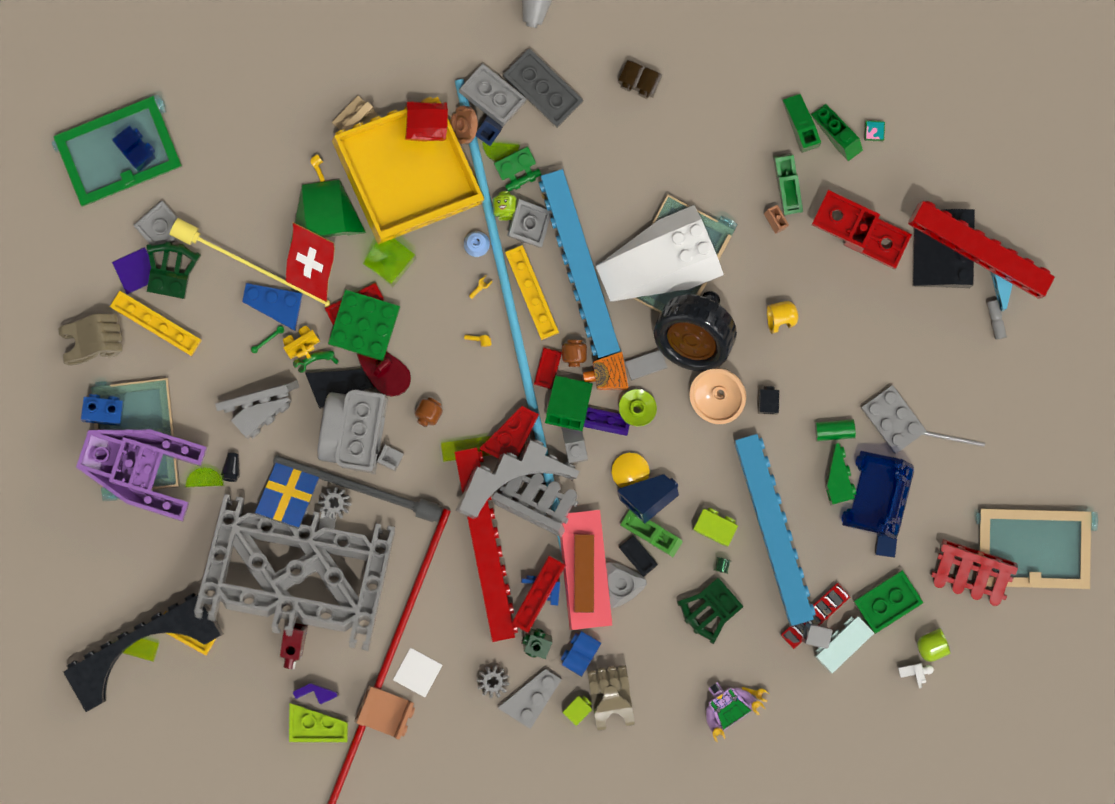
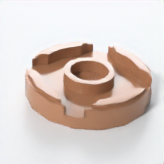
(464, 124)

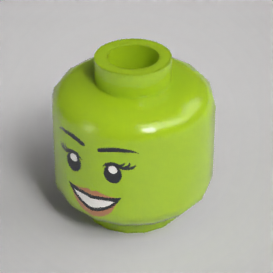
(504, 206)

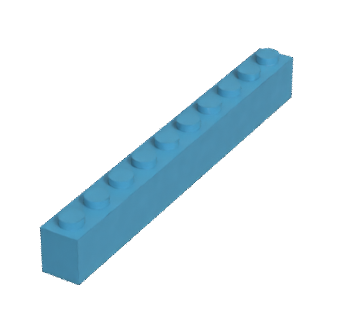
(580, 264)
(774, 531)

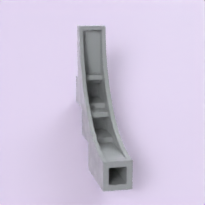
(532, 461)

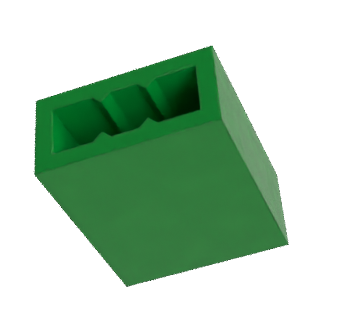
(568, 403)

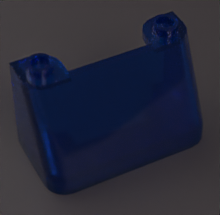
(880, 495)

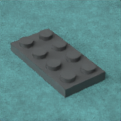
(543, 88)

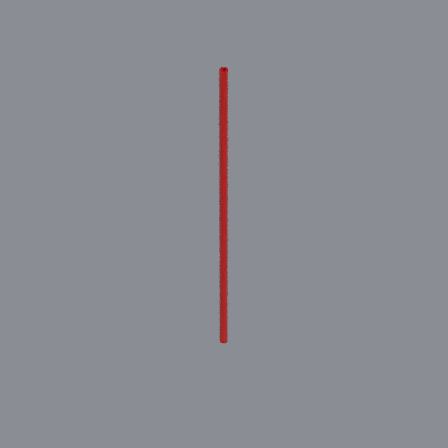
(392, 649)

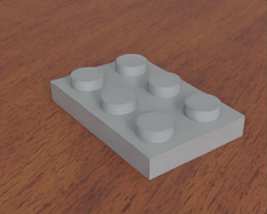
(492, 95)
(893, 419)

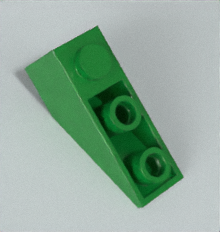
(802, 123)
(838, 132)
(838, 483)

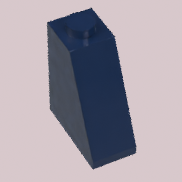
(649, 496)

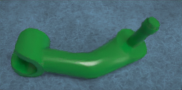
(326, 355)

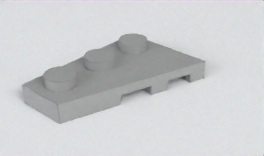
(531, 699)

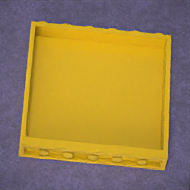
(403, 180)

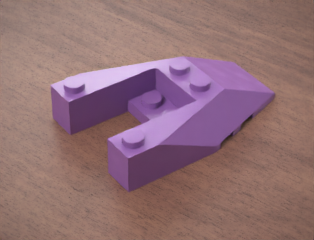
(129, 462)

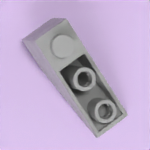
(255, 417)

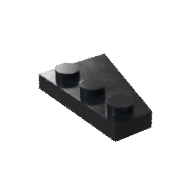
(338, 382)

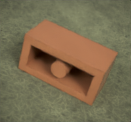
(776, 219)

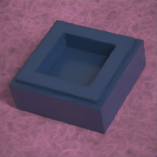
(886, 547)

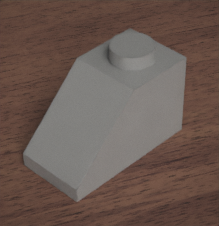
(574, 445)

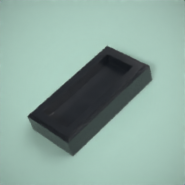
(638, 556)

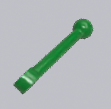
(280, 330)

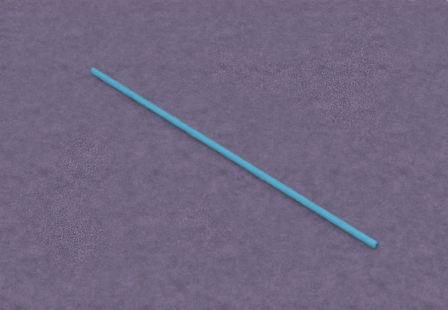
(506, 290)

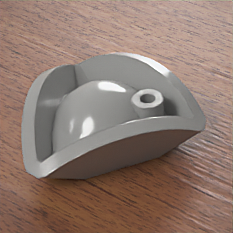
(623, 584)

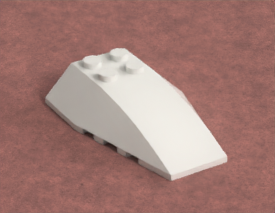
(662, 259)

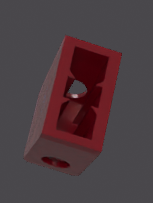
(297, 641)

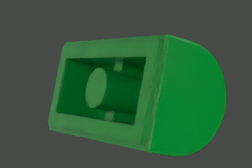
(835, 430)

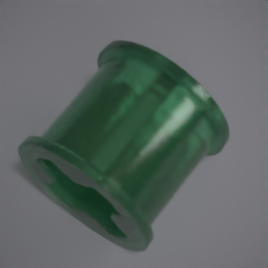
(722, 565)

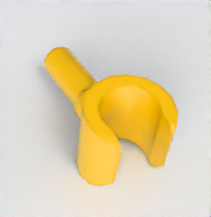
(316, 161)
(482, 285)
(484, 339)
(758, 693)

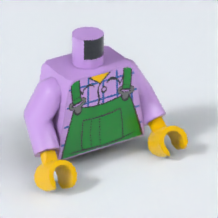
(728, 708)

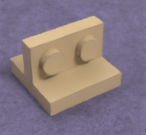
(356, 112)

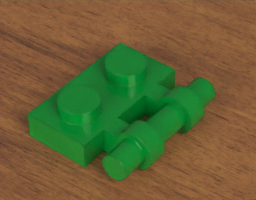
(513, 164)

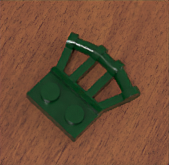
(169, 282)
(722, 603)

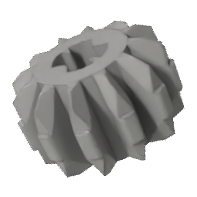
(341, 500)
(489, 676)

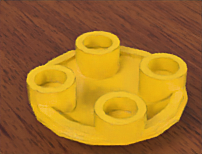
(629, 469)

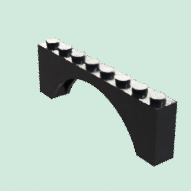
(91, 675)

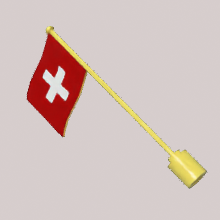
(307, 262)

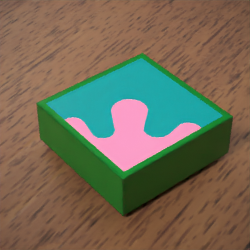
(874, 131)

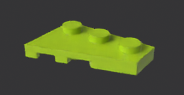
(313, 726)

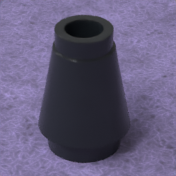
(231, 468)

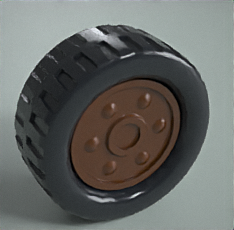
(695, 332)

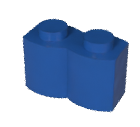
(581, 653)

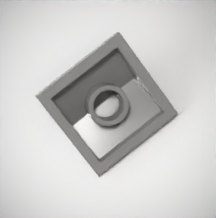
(529, 223)

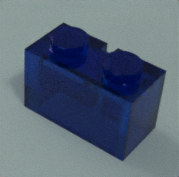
(134, 149)

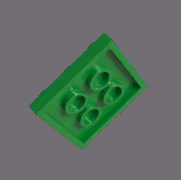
(364, 325)

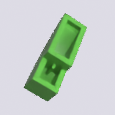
(652, 534)

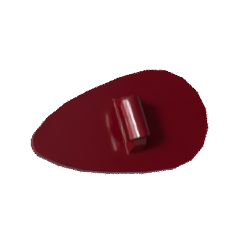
(387, 376)

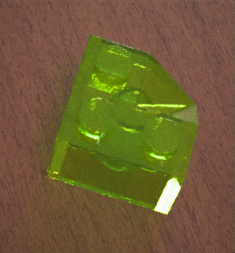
(389, 260)

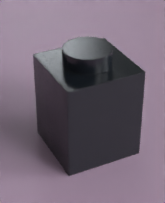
(768, 401)

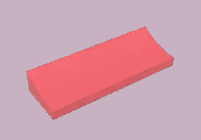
(586, 524)

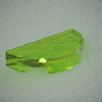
(499, 150)
(204, 478)

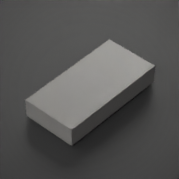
(646, 365)

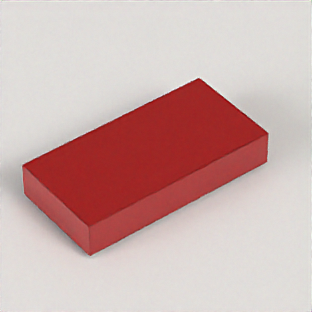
(547, 368)

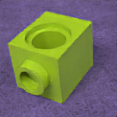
(578, 710)

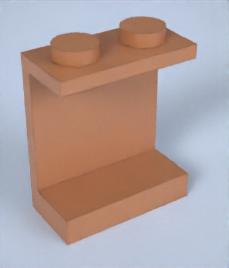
(385, 712)

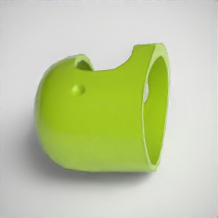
(933, 645)

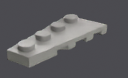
(262, 396)

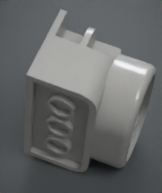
(352, 430)

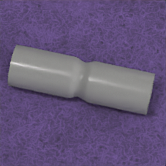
(996, 317)

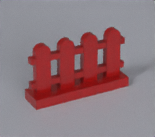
(966, 564)

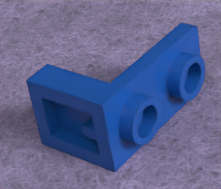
(554, 595)

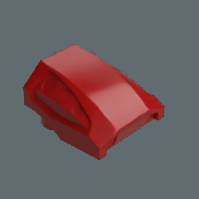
(426, 121)

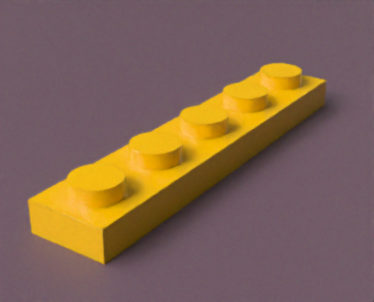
(532, 292)
(155, 323)

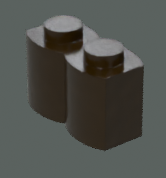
(640, 79)

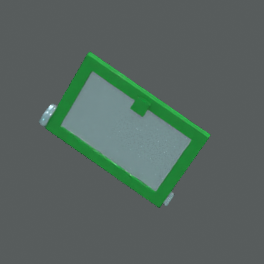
(96, 162)

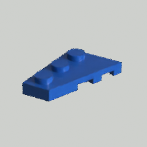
(276, 303)

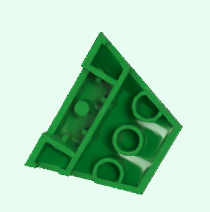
(327, 210)

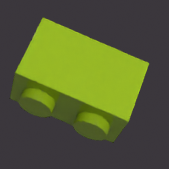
(715, 527)

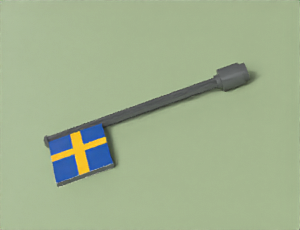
(293, 486)

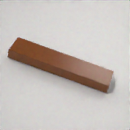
(583, 573)

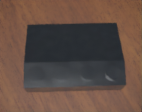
(939, 265)

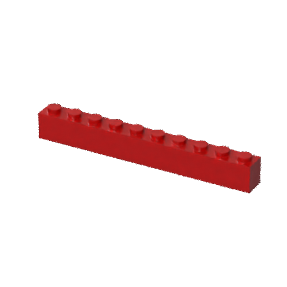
(487, 555)

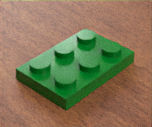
(888, 602)

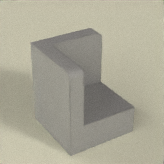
(390, 458)
(817, 635)

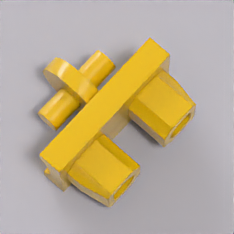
(302, 345)

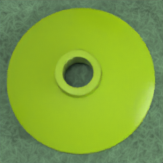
(643, 401)

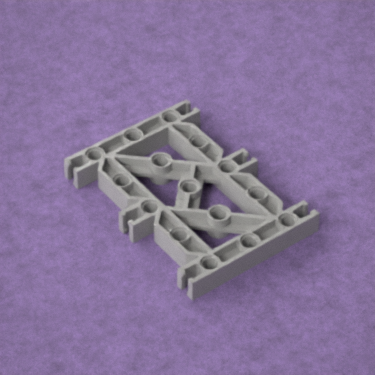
(275, 585)

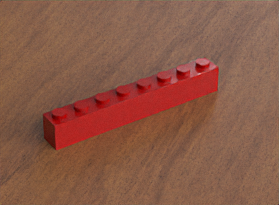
(981, 250)

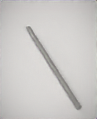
(954, 438)

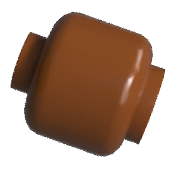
(574, 352)
(428, 412)

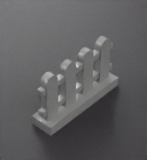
(537, 516)

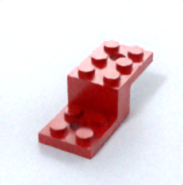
(861, 229)

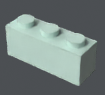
(844, 643)

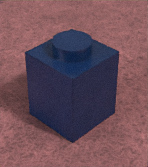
(488, 130)

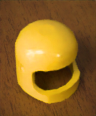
(781, 313)

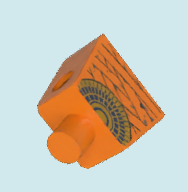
(608, 373)

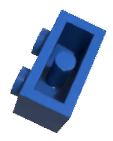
(102, 410)

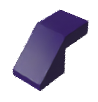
(322, 694)

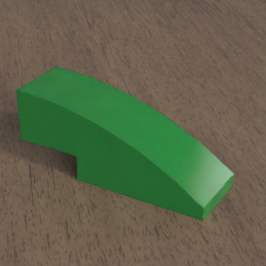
(788, 183)

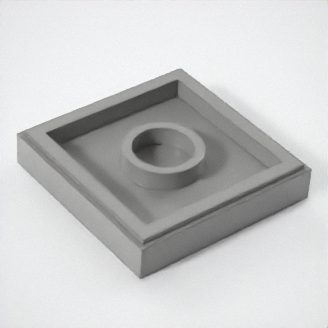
(157, 225)

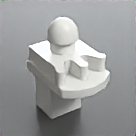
(918, 670)

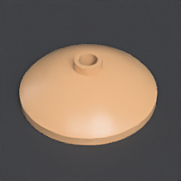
(710, 403)

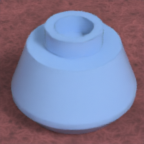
(481, 247)

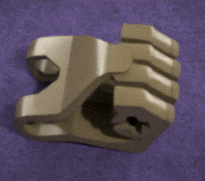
(92, 336)
(610, 695)

